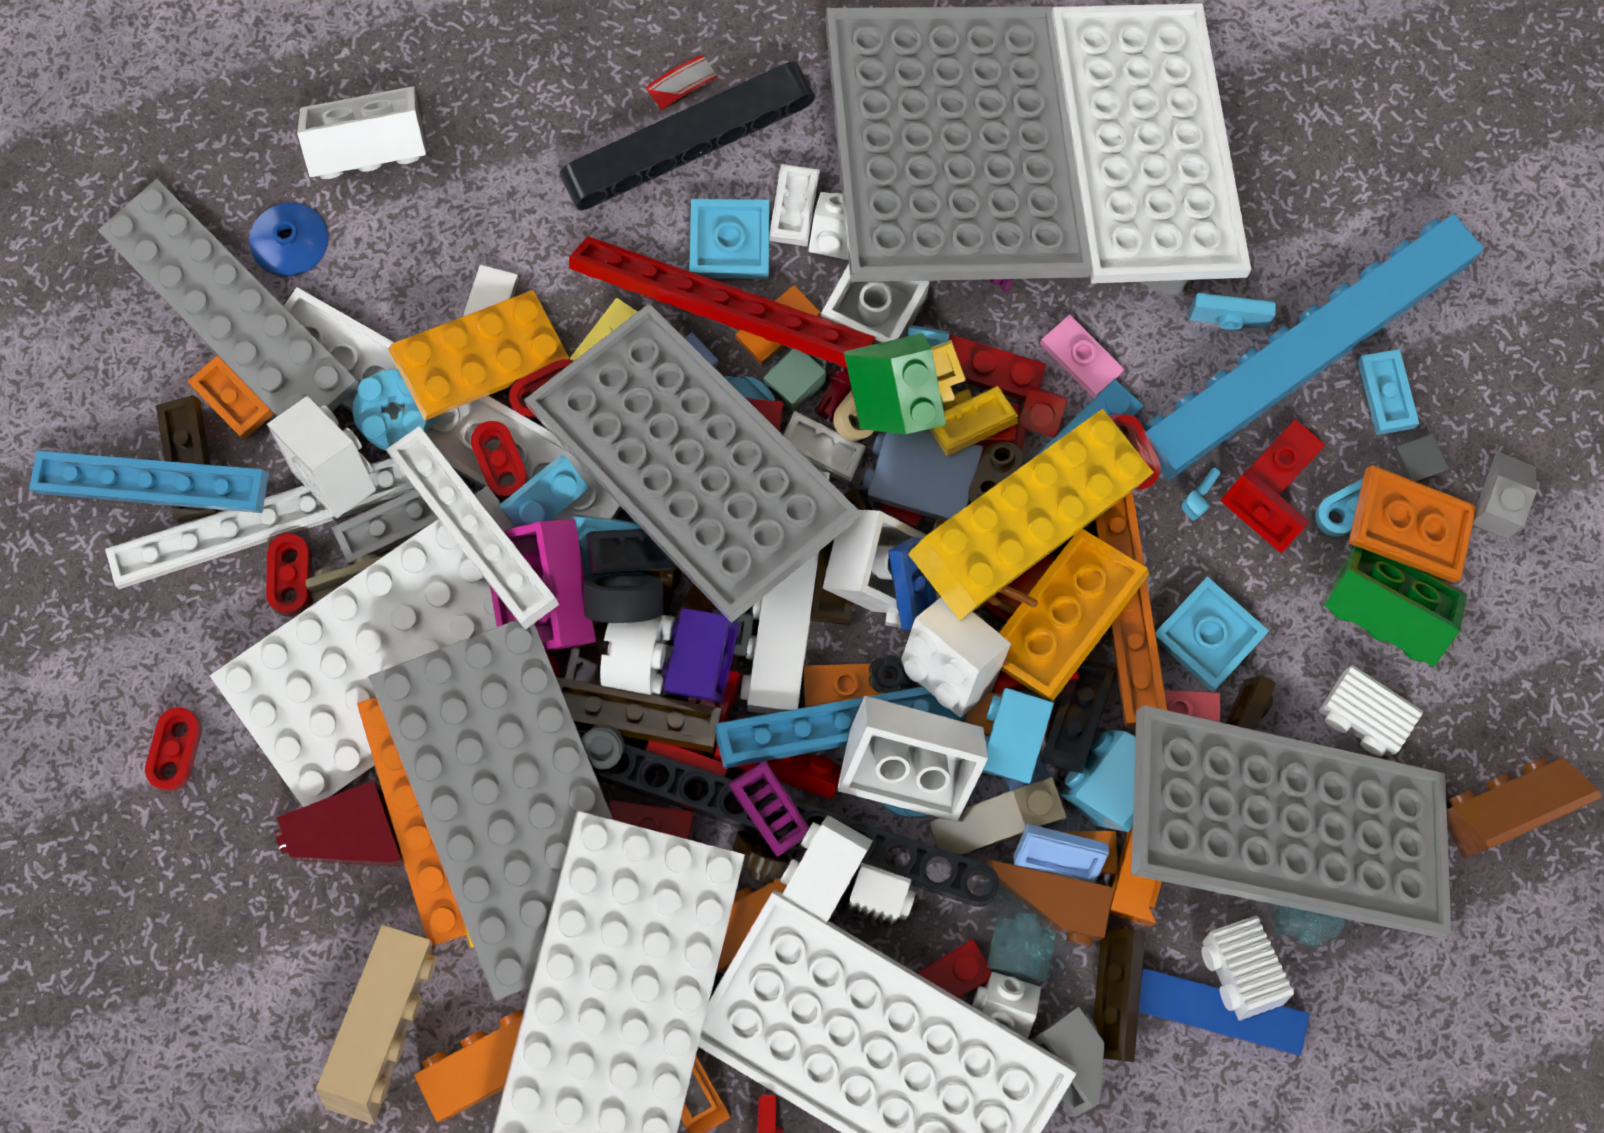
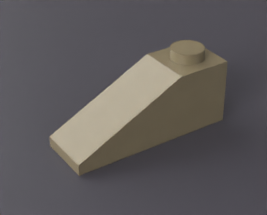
(1000, 818)

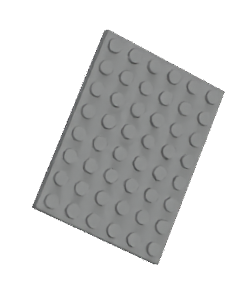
(954, 145)

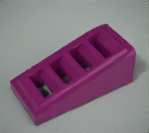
(773, 785)

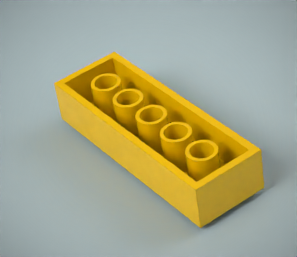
(1029, 514)

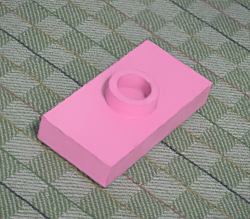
(1081, 356)

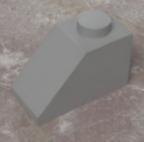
(1506, 496)
(1079, 1044)

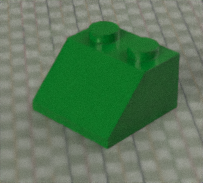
(896, 386)

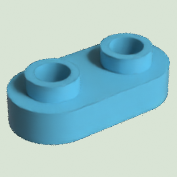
(1345, 504)

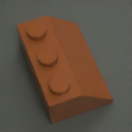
(1517, 805)

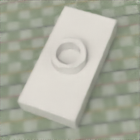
(794, 205)
(824, 447)

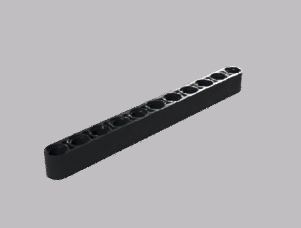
(714, 806)

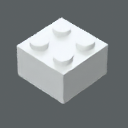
(876, 307)
(323, 455)
(861, 561)
(954, 656)

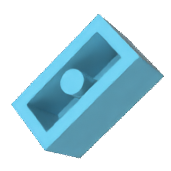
(1015, 735)

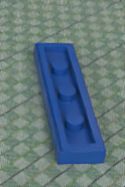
(1203, 1009)

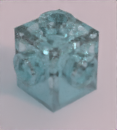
(1307, 926)
(1022, 947)

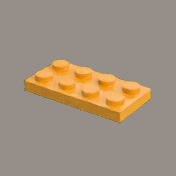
(476, 354)
(1074, 610)

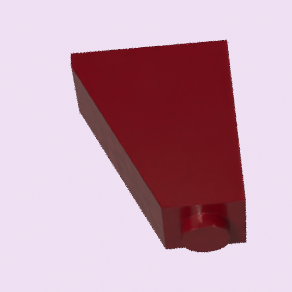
(342, 830)

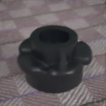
(877, 674)

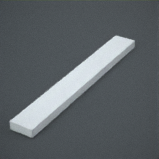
(238, 530)

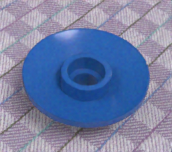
(289, 255)

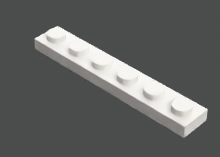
(473, 528)

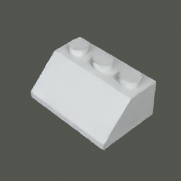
(361, 133)
(912, 759)

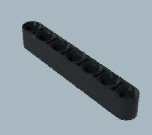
(686, 135)

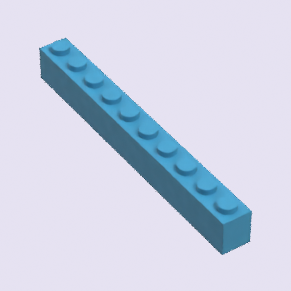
(1311, 345)

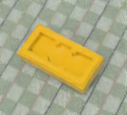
(974, 421)

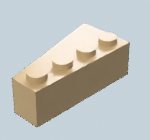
(376, 1025)

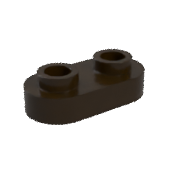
(992, 471)
(760, 857)

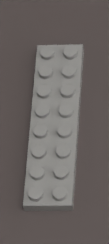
(225, 303)

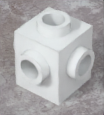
(1009, 1002)

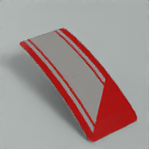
(681, 81)

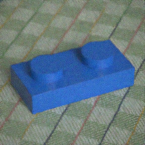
(912, 588)

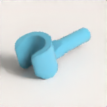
(1195, 503)

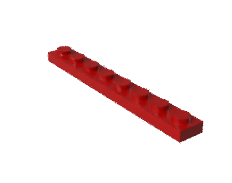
(717, 301)

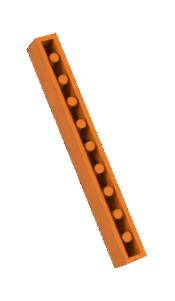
(483, 1063)

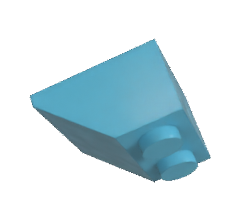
(1107, 783)

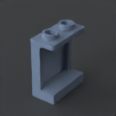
(919, 476)

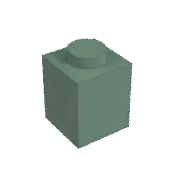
(795, 379)

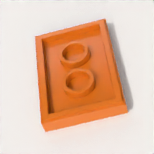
(1412, 524)

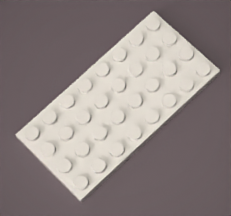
(1150, 143)
(306, 677)
(620, 983)
(871, 1038)

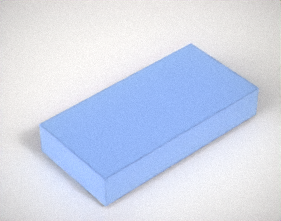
(1060, 853)

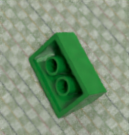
(1397, 604)

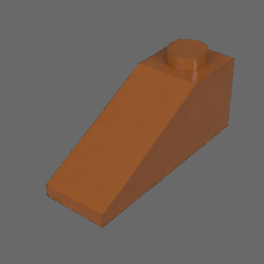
(1060, 901)

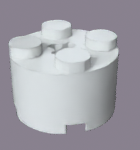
(637, 655)

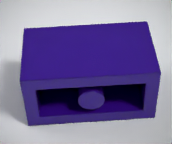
(700, 656)

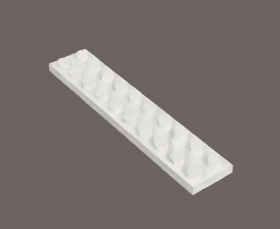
(367, 353)

